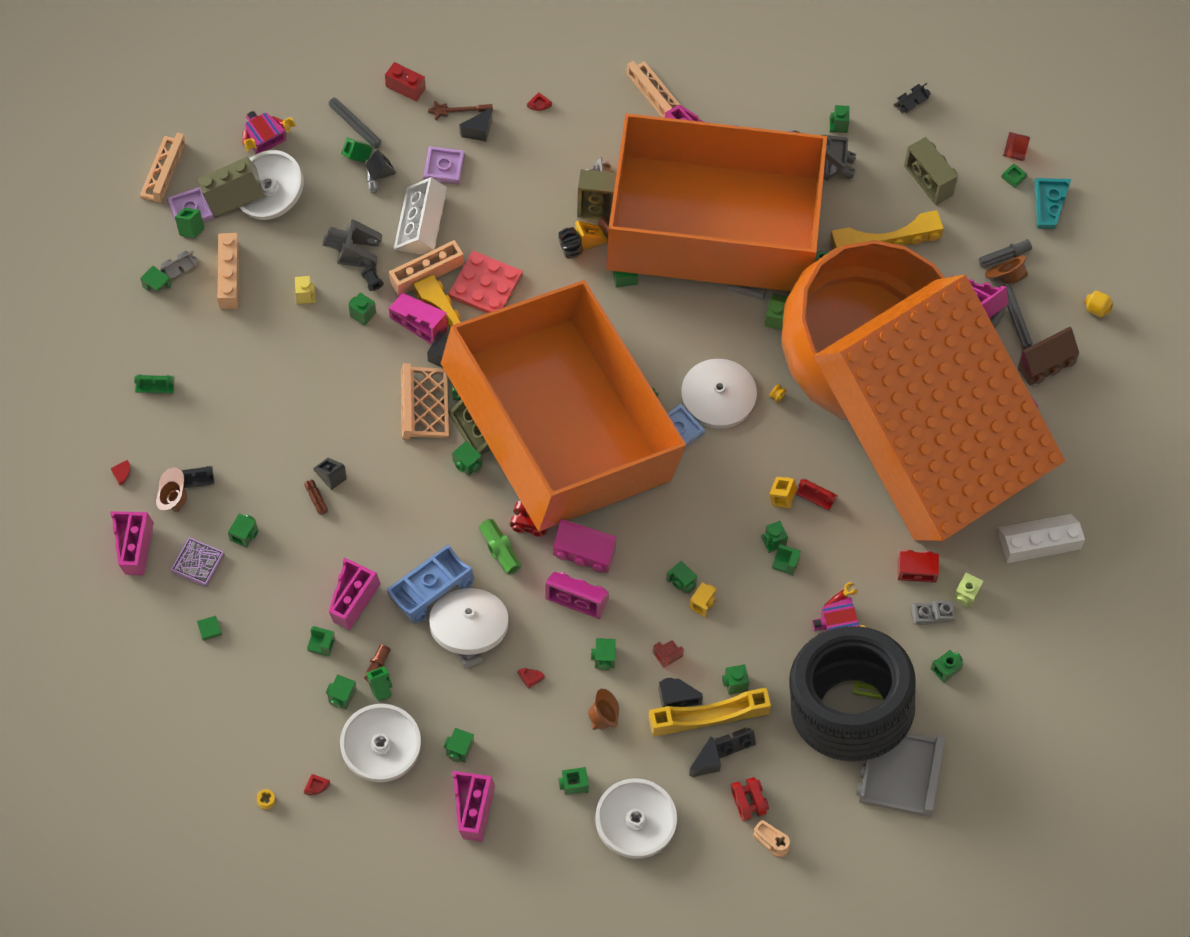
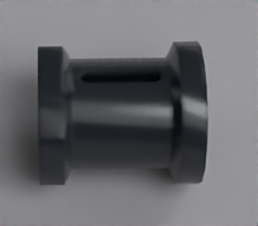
(372, 279)

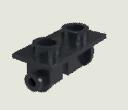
(906, 101)
(198, 476)
(741, 740)

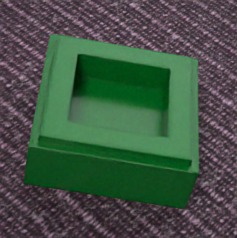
(1014, 175)
(209, 628)

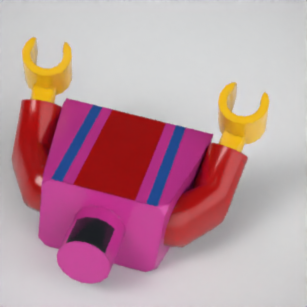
(264, 131)
(838, 611)

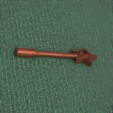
(441, 110)

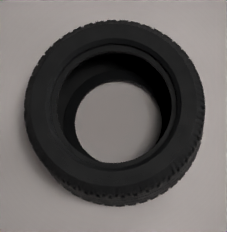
(845, 656)

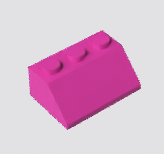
(584, 546)
(576, 594)

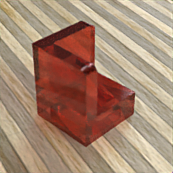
(1016, 146)
(667, 653)

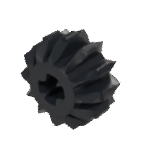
(570, 242)

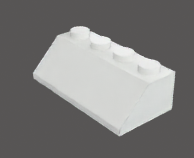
(420, 217)
(1041, 538)

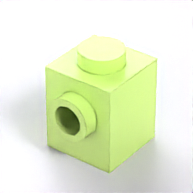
(968, 590)

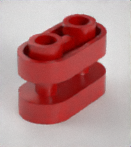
(522, 522)
(754, 788)

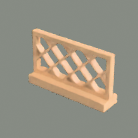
(407, 402)

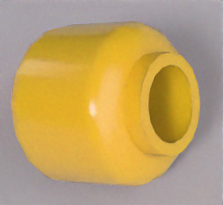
(1098, 304)

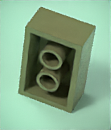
(931, 170)
(595, 193)

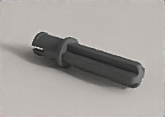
(1005, 253)

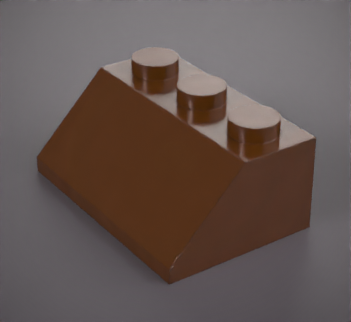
(1049, 356)

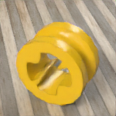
(778, 393)
(266, 792)

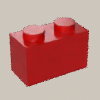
(405, 81)
(918, 566)

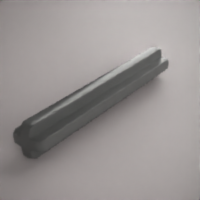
(354, 122)
(1017, 318)

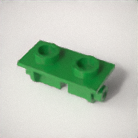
(154, 384)

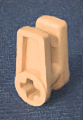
(771, 837)

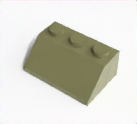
(231, 187)
(468, 427)

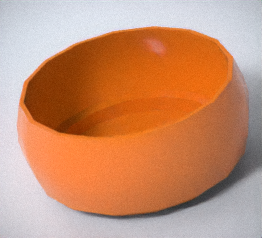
(840, 296)

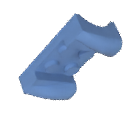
(430, 582)

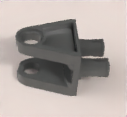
(837, 157)
(350, 253)

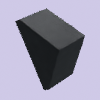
(477, 127)
(379, 166)
(437, 349)
(331, 472)
(707, 760)

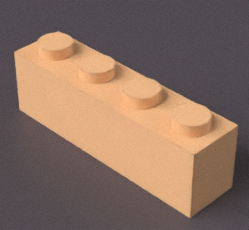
(436, 263)
(228, 271)

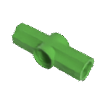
(500, 546)

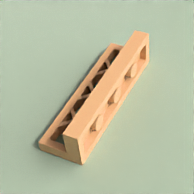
(648, 89)
(166, 171)

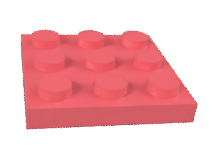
(485, 283)

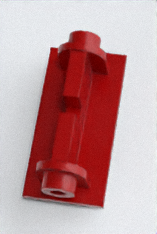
(816, 494)

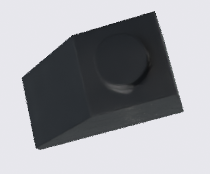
(678, 693)

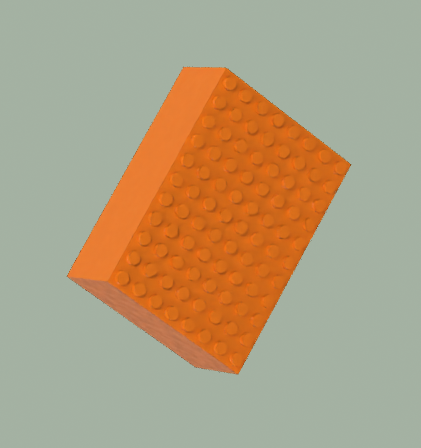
(715, 202)
(562, 404)
(940, 408)

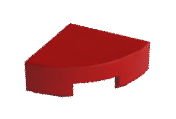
(539, 102)
(121, 472)
(530, 676)
(316, 785)

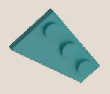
(1049, 200)

